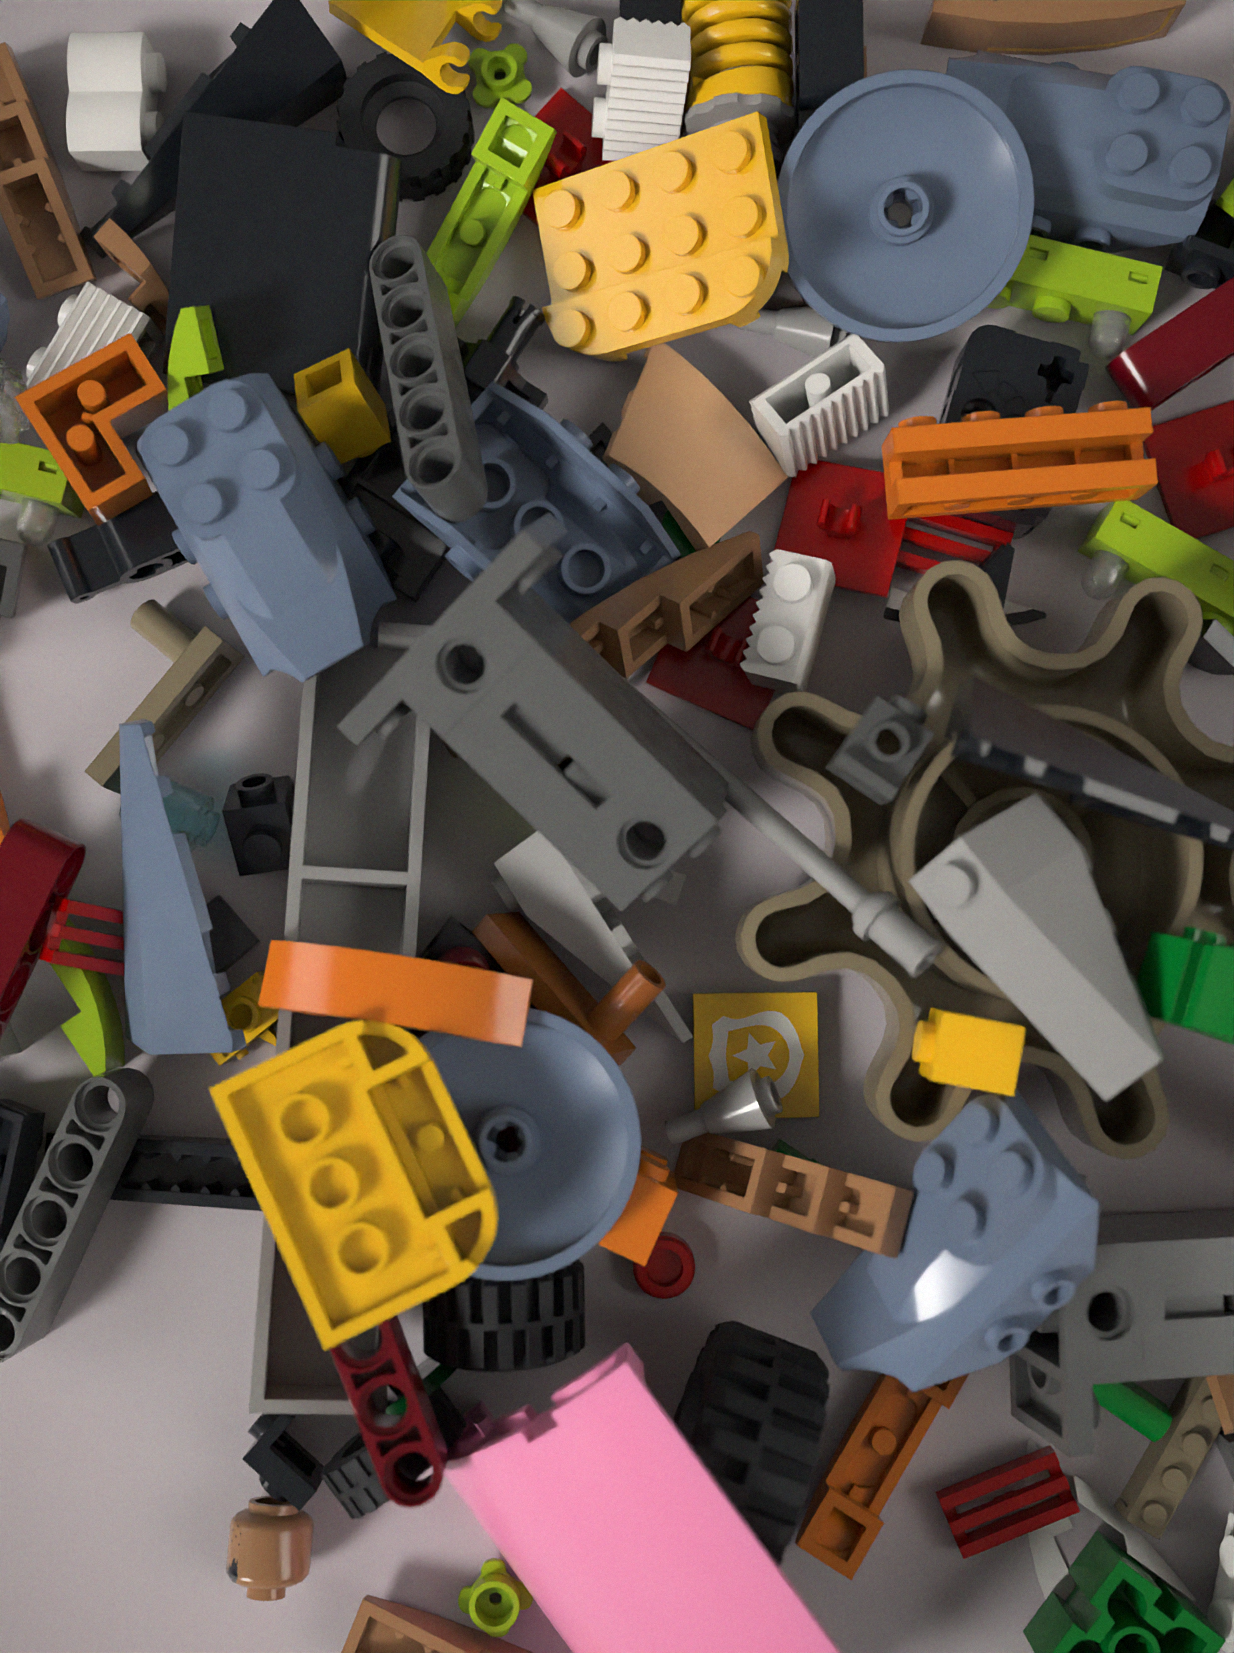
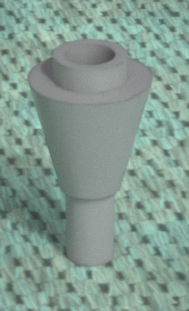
(565, 33)
(797, 328)
(739, 1107)

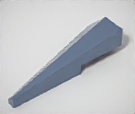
(166, 923)

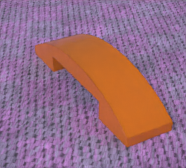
(396, 991)
(867, 1468)

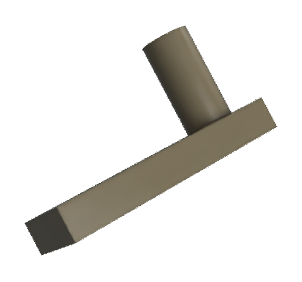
(198, 671)

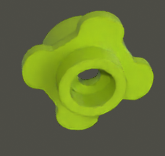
(513, 87)
(491, 1616)

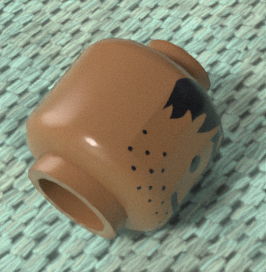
(269, 1548)

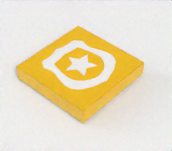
(761, 1032)

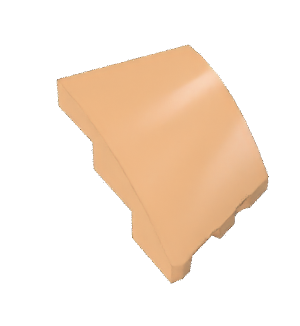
(691, 449)

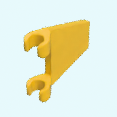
(417, 29)

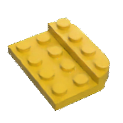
(664, 241)
(361, 1173)

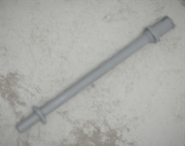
(873, 914)

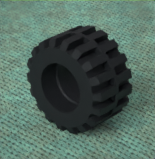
(507, 1322)

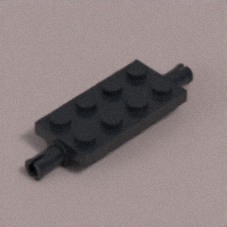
(403, 543)

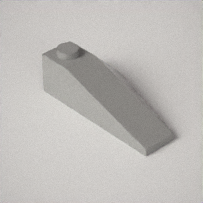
(576, 916)
(1034, 923)

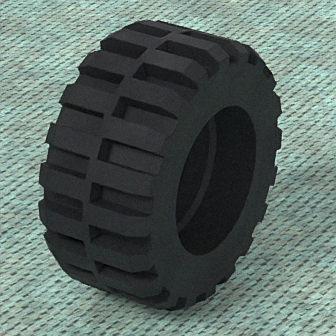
(757, 1424)

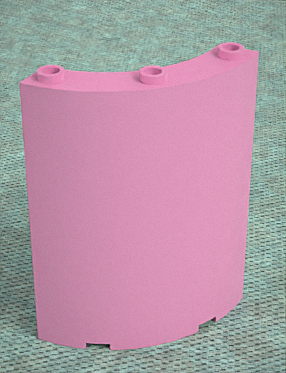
(624, 1525)

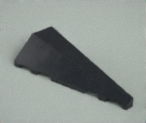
(275, 75)
(1027, 743)

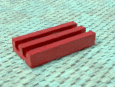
(955, 526)
(59, 930)
(1015, 1524)

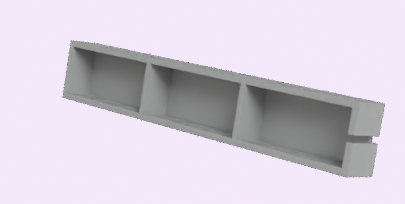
(348, 888)

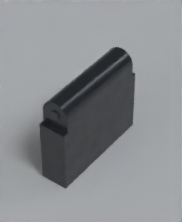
(280, 244)

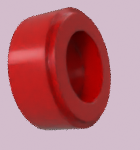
(668, 1268)

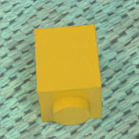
(342, 406)
(969, 1050)

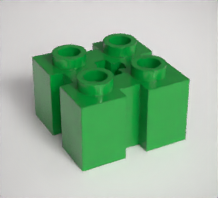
(1190, 982)
(1119, 1610)

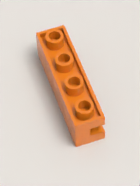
(1017, 461)

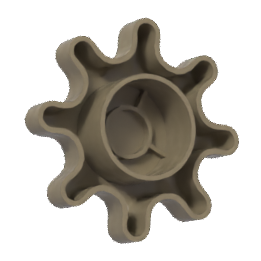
(1150, 880)

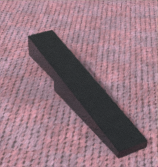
(182, 1173)

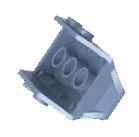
(1109, 155)
(543, 469)
(268, 525)
(985, 1254)

